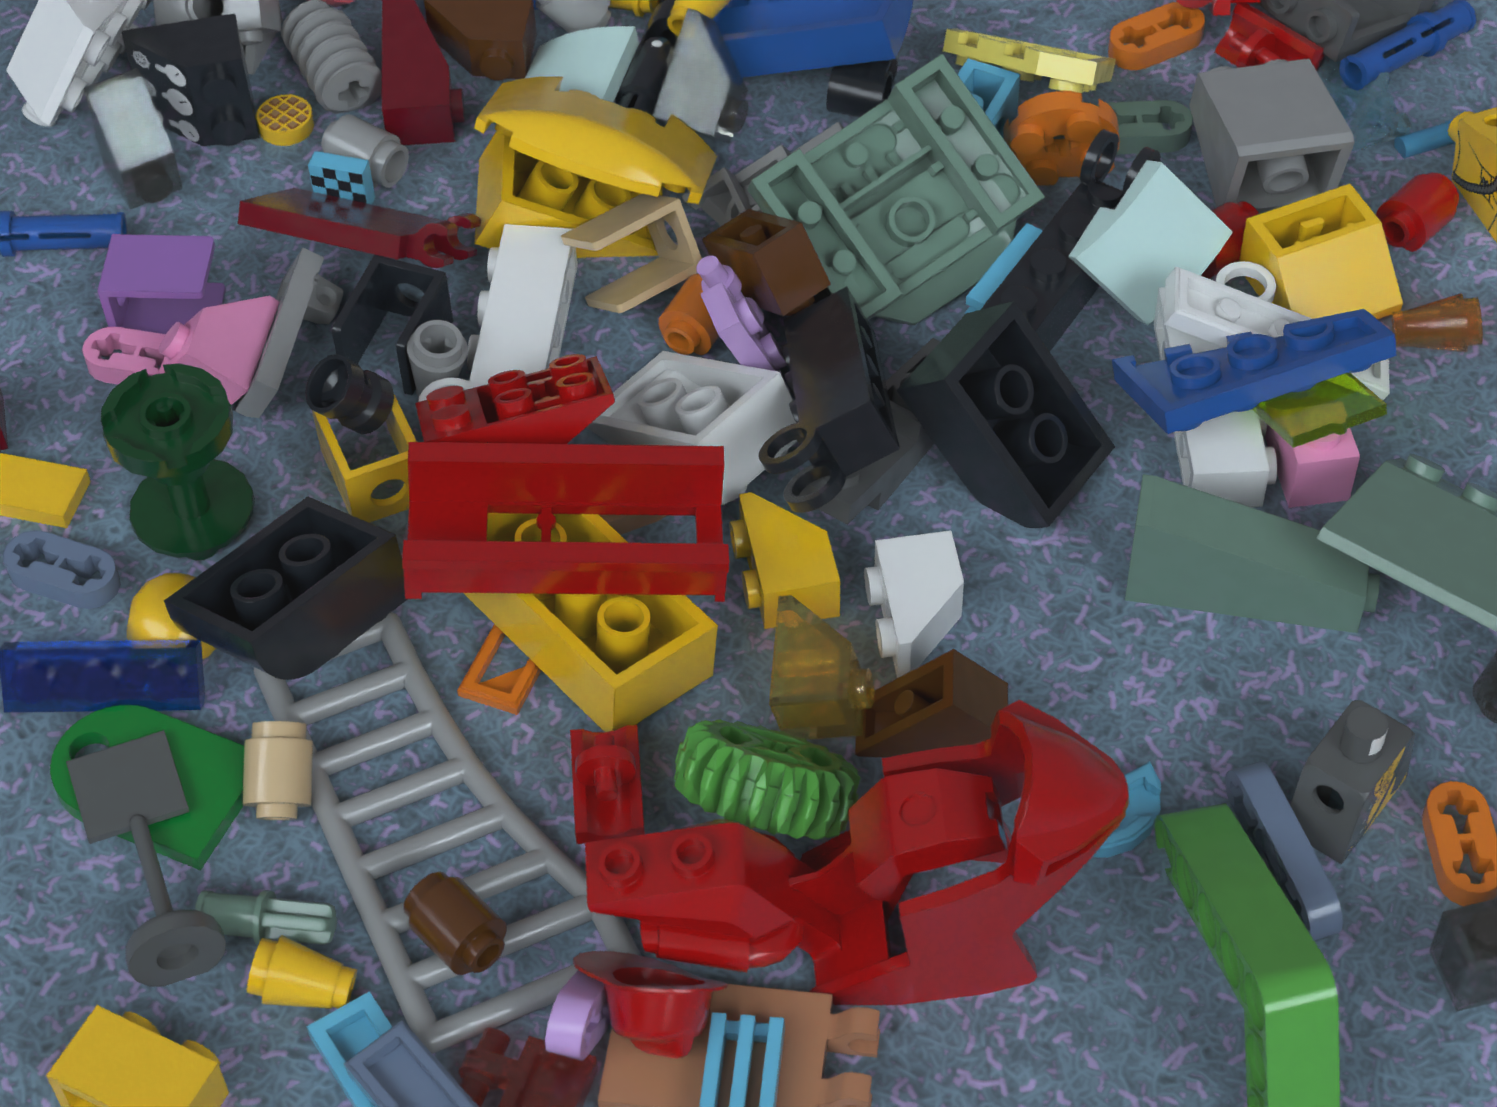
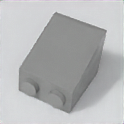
(1269, 133)

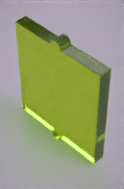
(1322, 410)

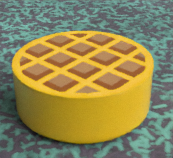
(285, 120)

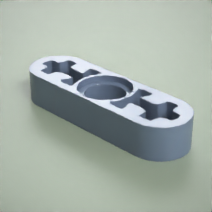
(1281, 840)

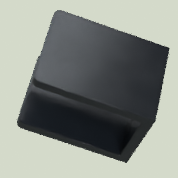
(378, 294)

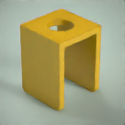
(358, 484)

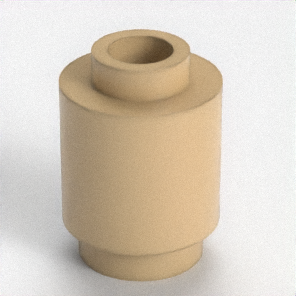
(277, 769)

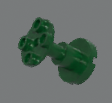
(171, 434)

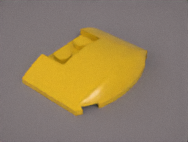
(599, 138)

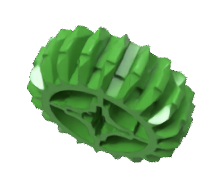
(766, 779)

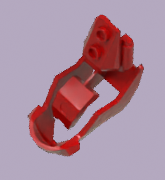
(746, 901)

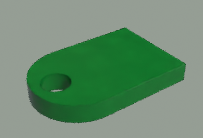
(205, 762)

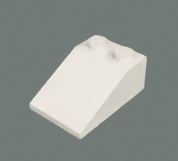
(701, 404)

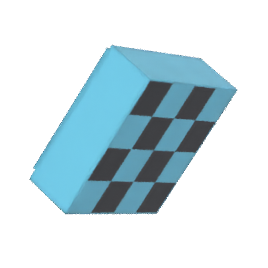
(341, 177)

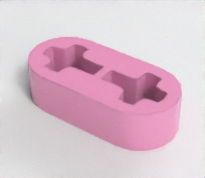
(138, 353)

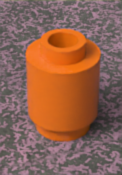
(686, 320)

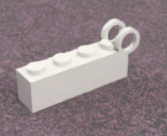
(525, 307)
(1228, 451)

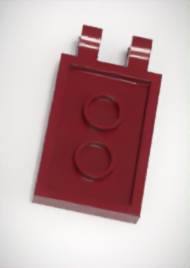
(360, 226)

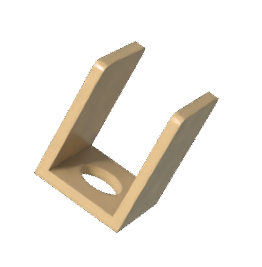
(674, 260)

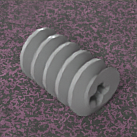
(331, 57)

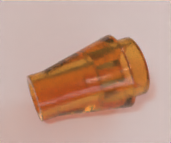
(1440, 325)

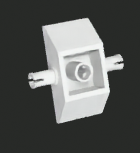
(68, 50)

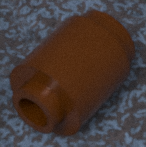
(455, 923)

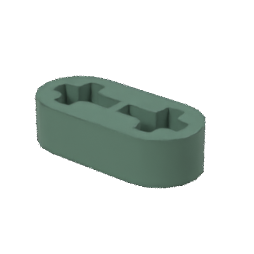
(1142, 125)

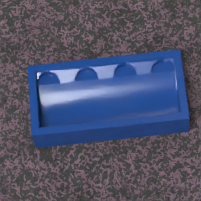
(811, 33)

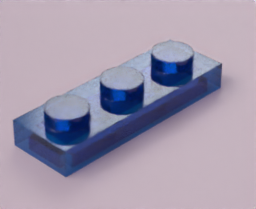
(101, 675)

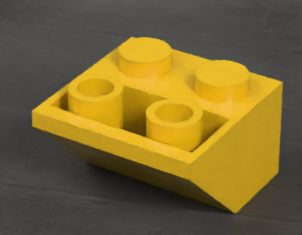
(1324, 256)

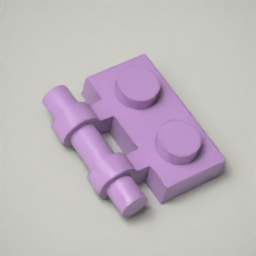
(738, 317)

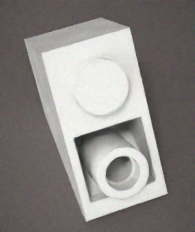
(919, 595)

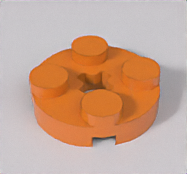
(1051, 116)

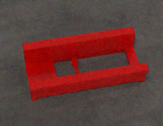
(463, 482)

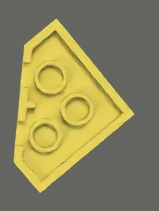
(1066, 68)

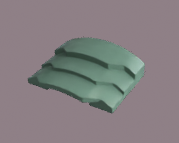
(906, 197)

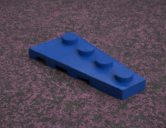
(1252, 368)

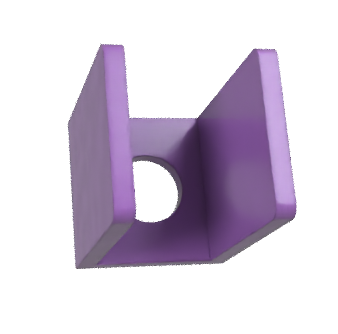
(157, 281)

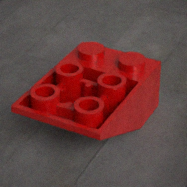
(519, 406)

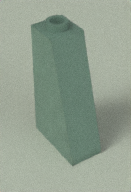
(1241, 562)

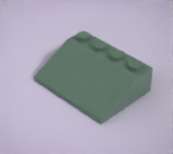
(1424, 534)

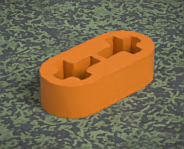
(1157, 37)
(1448, 846)

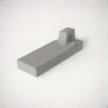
(301, 296)

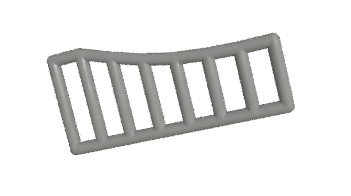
(497, 813)

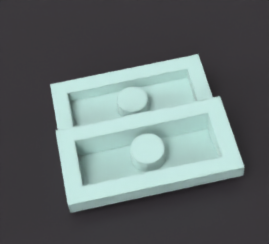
(588, 59)
(1146, 237)

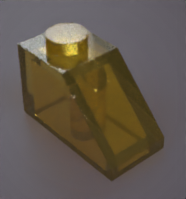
(816, 677)

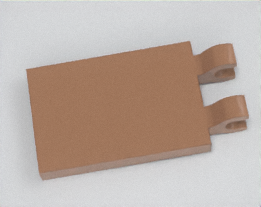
(811, 1031)

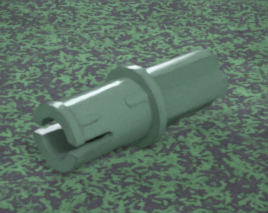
(270, 916)

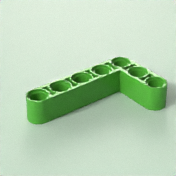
(1263, 955)

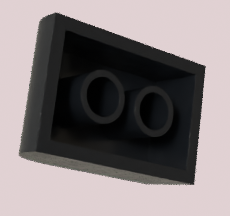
(1006, 416)
(295, 591)

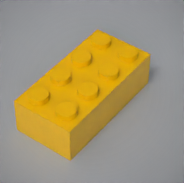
(605, 651)

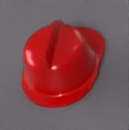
(651, 1000)

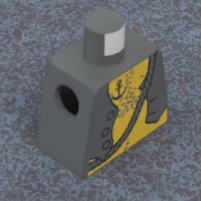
(1362, 760)

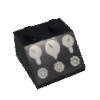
(197, 78)

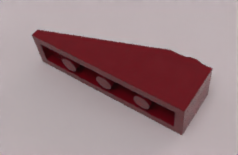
(416, 79)

